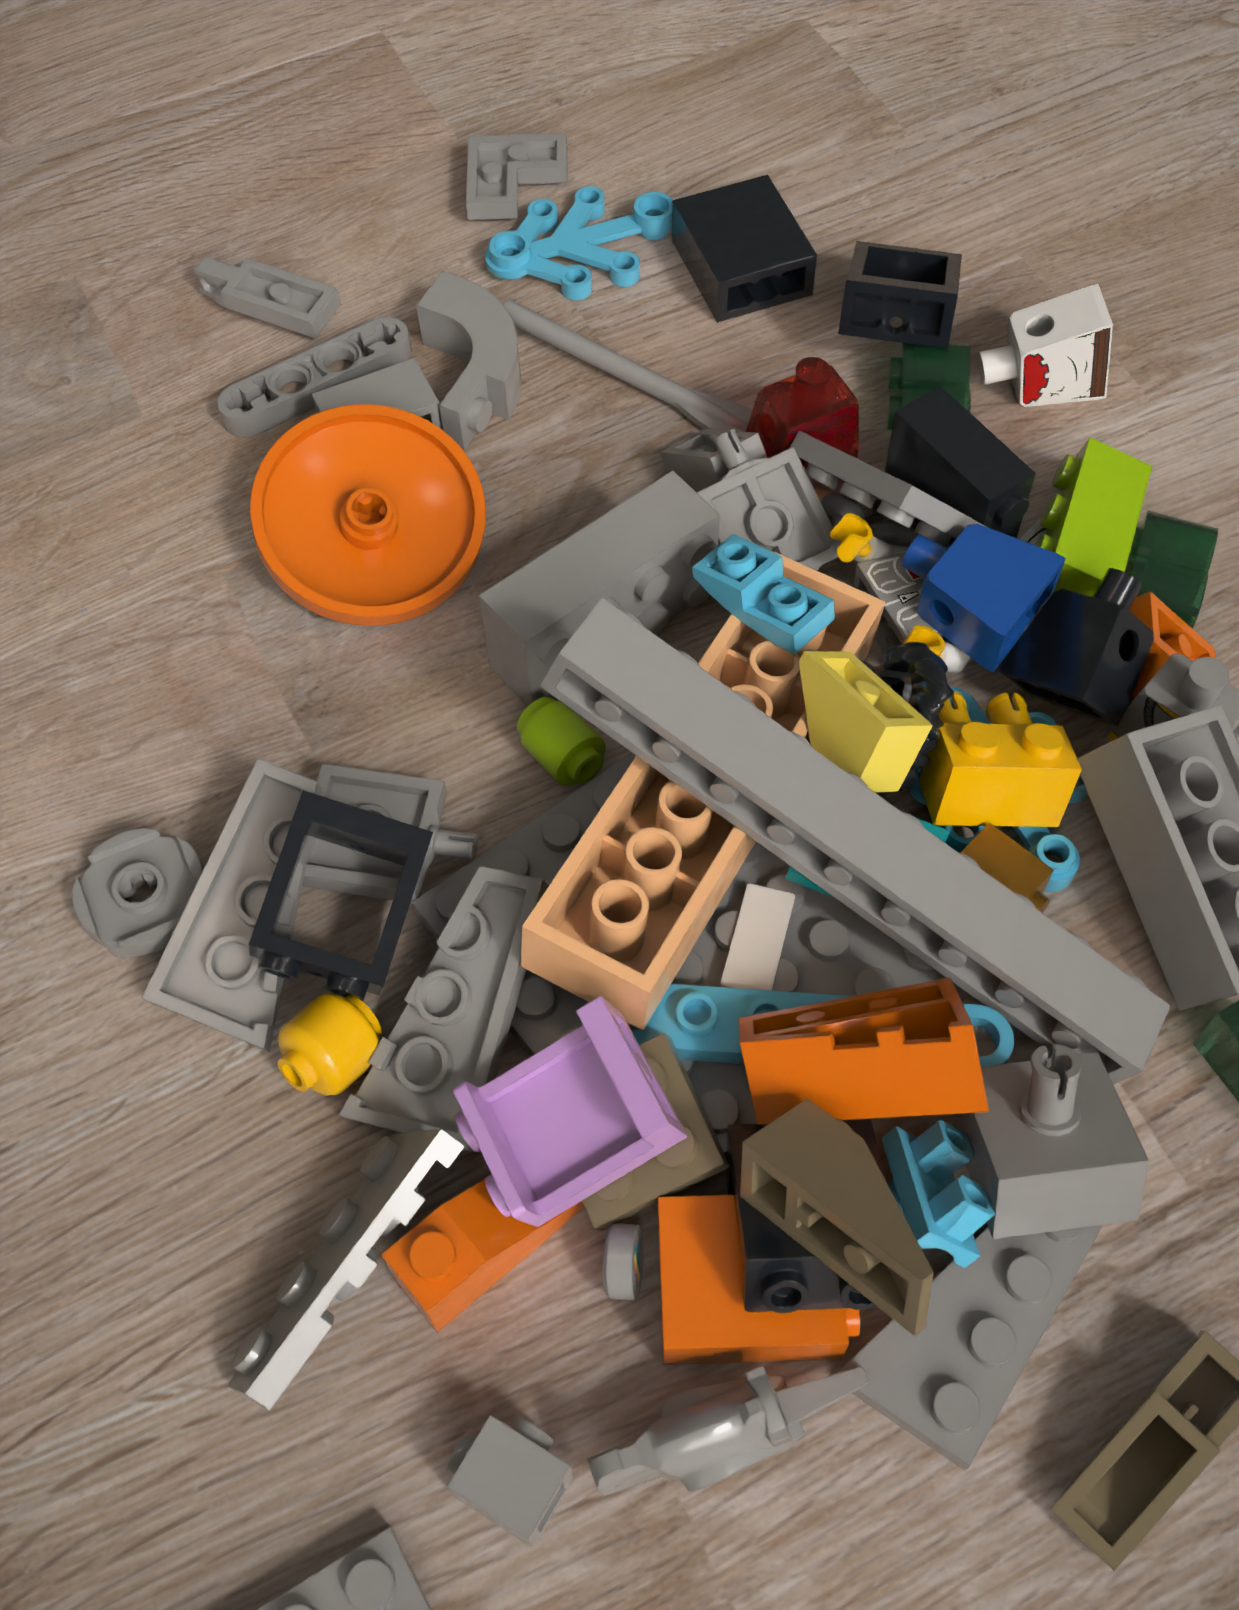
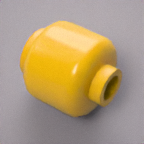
(328, 1044)

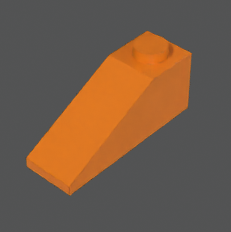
(463, 1252)

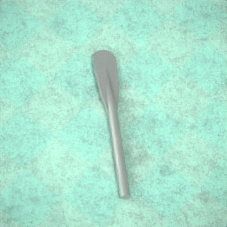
(699, 407)

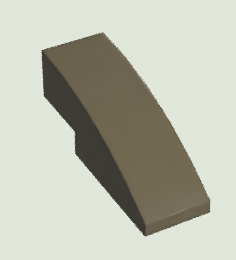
(1154, 1452)

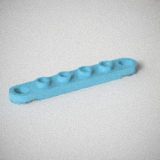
(707, 1026)

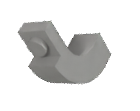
(477, 329)

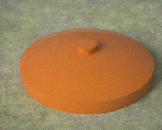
(368, 514)

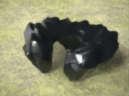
(922, 682)

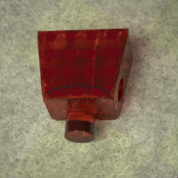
(808, 402)

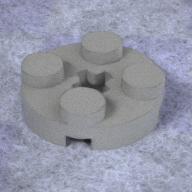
(115, 867)

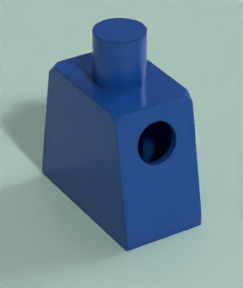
(982, 589)

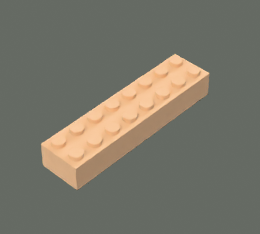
(658, 856)

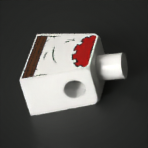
(1055, 350)

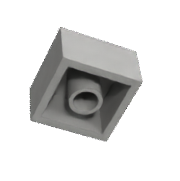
(1054, 1146)

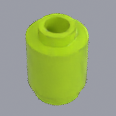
(561, 741)

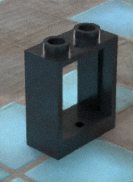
(904, 284)
(358, 831)

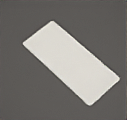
(758, 938)

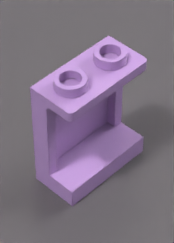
(568, 1118)

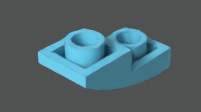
(753, 589)

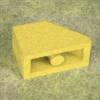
(860, 719)

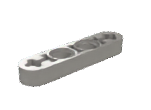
(311, 369)

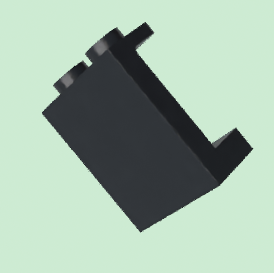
(776, 1268)

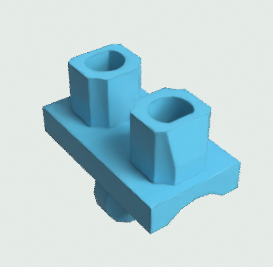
(935, 1204)

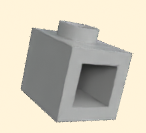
(510, 1476)

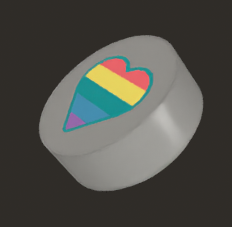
(623, 1261)

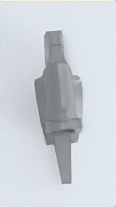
(720, 1430)

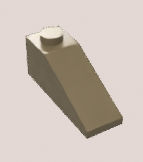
(832, 1199)

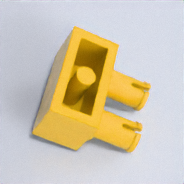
(998, 770)

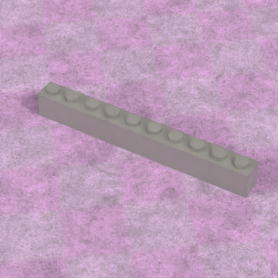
(853, 842)

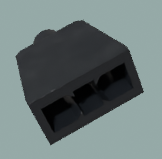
(1084, 650)

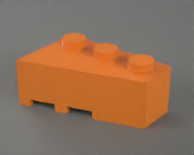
(866, 1055)

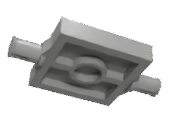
(770, 504)
(392, 795)

